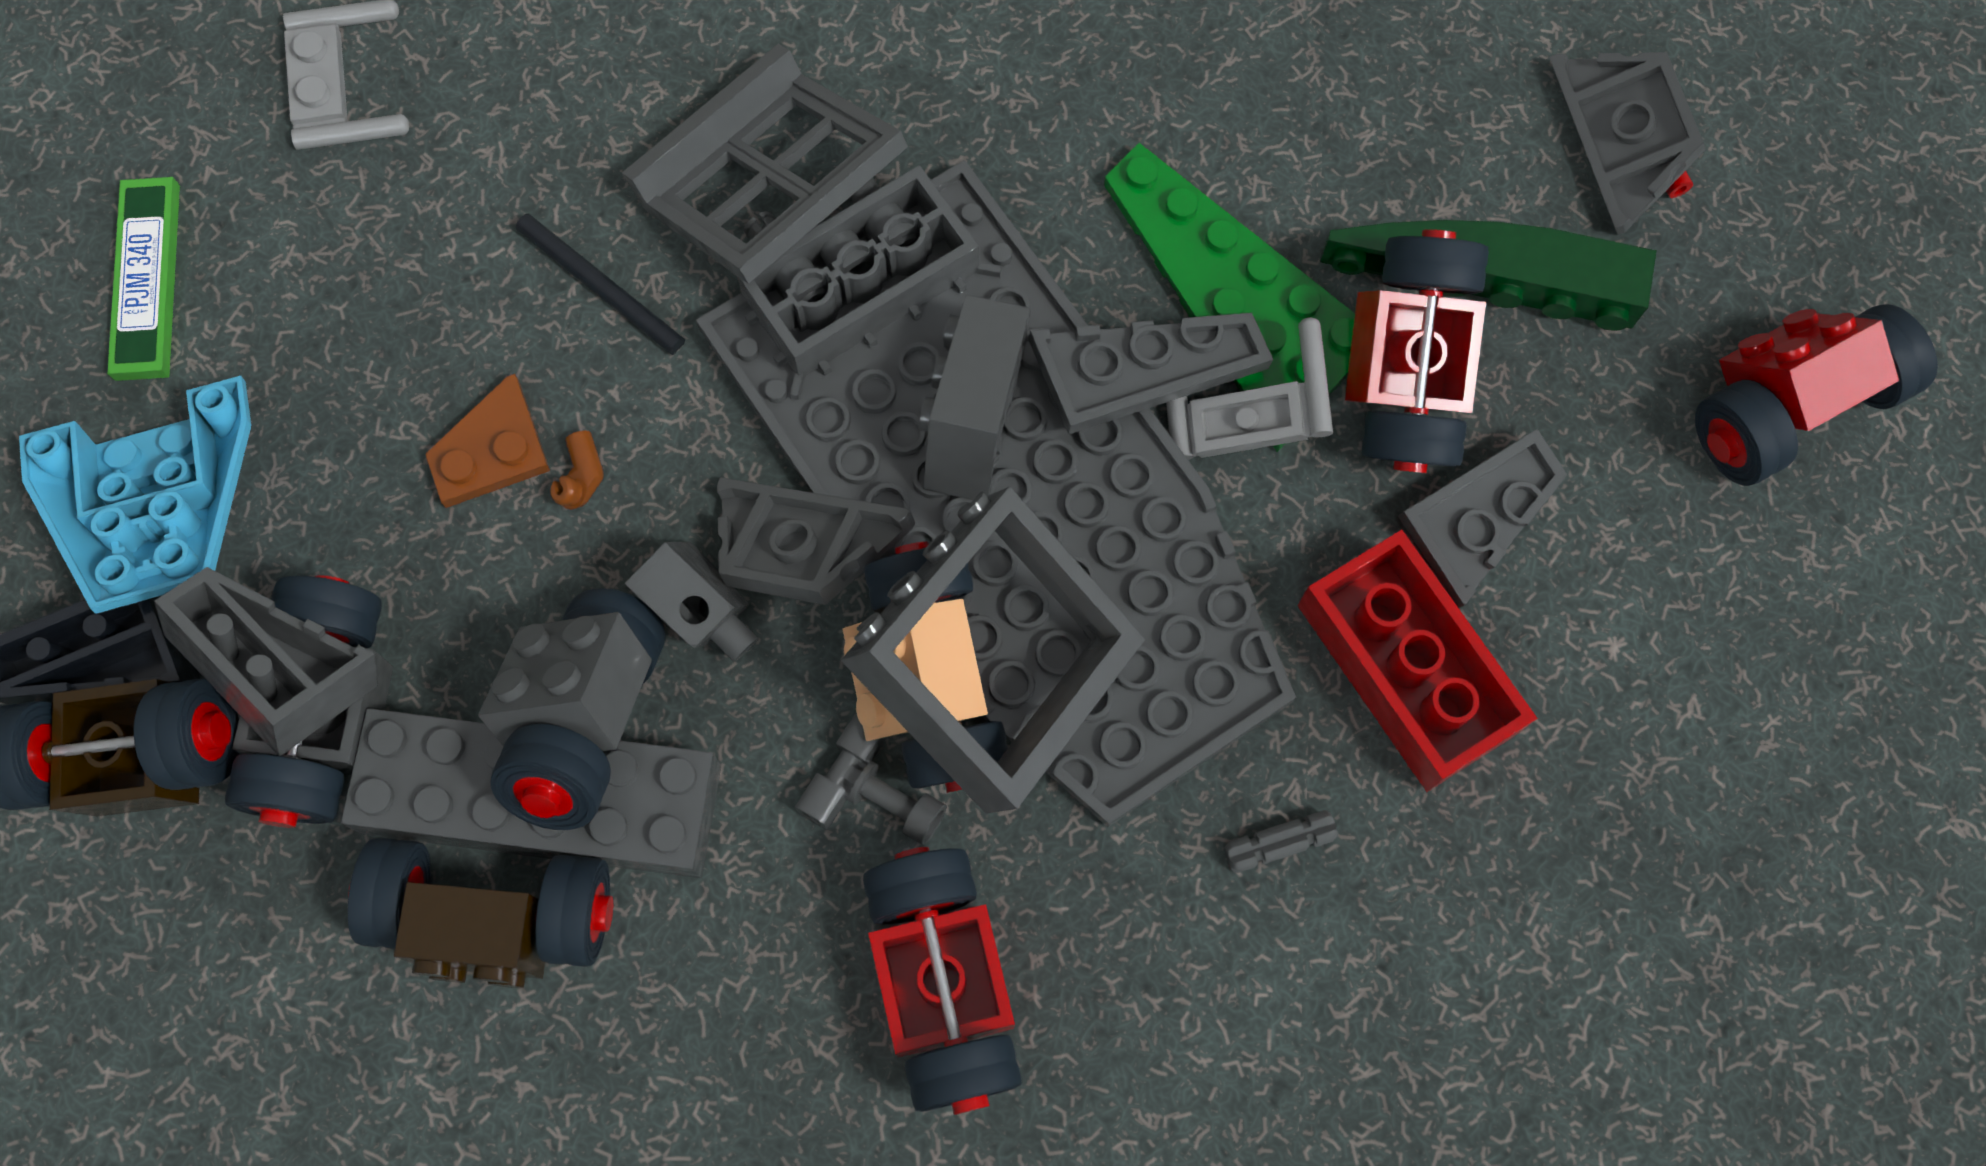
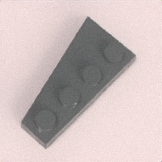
(1128, 369)

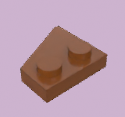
(488, 447)

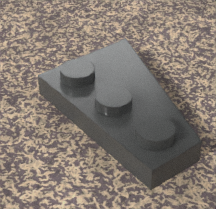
(1479, 514)

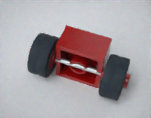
(1419, 349)
(1806, 377)
(941, 980)

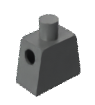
(674, 587)

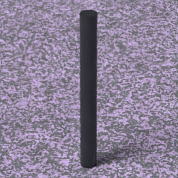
(600, 284)

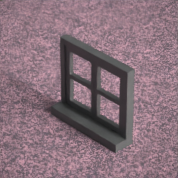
(724, 133)

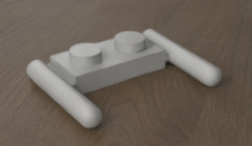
(318, 80)
(1258, 415)

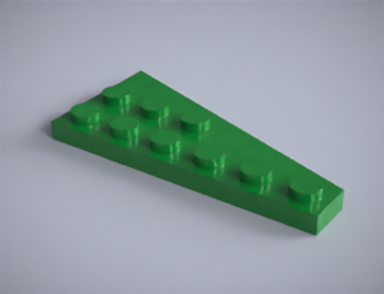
(1228, 269)

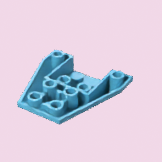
(145, 505)

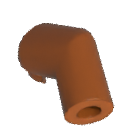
(584, 477)

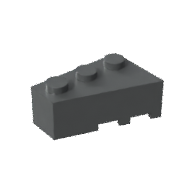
(972, 395)
(264, 662)

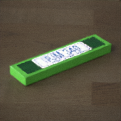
(144, 279)

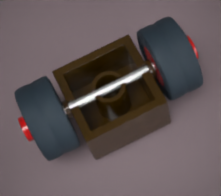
(116, 748)
(477, 930)

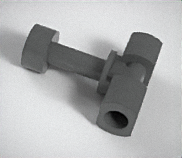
(855, 777)

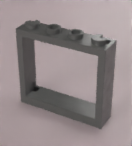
(1113, 643)

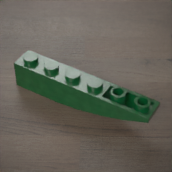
(1525, 267)

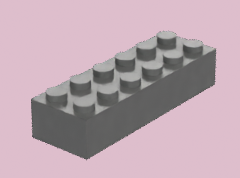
(433, 785)

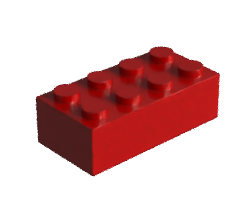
(1415, 660)

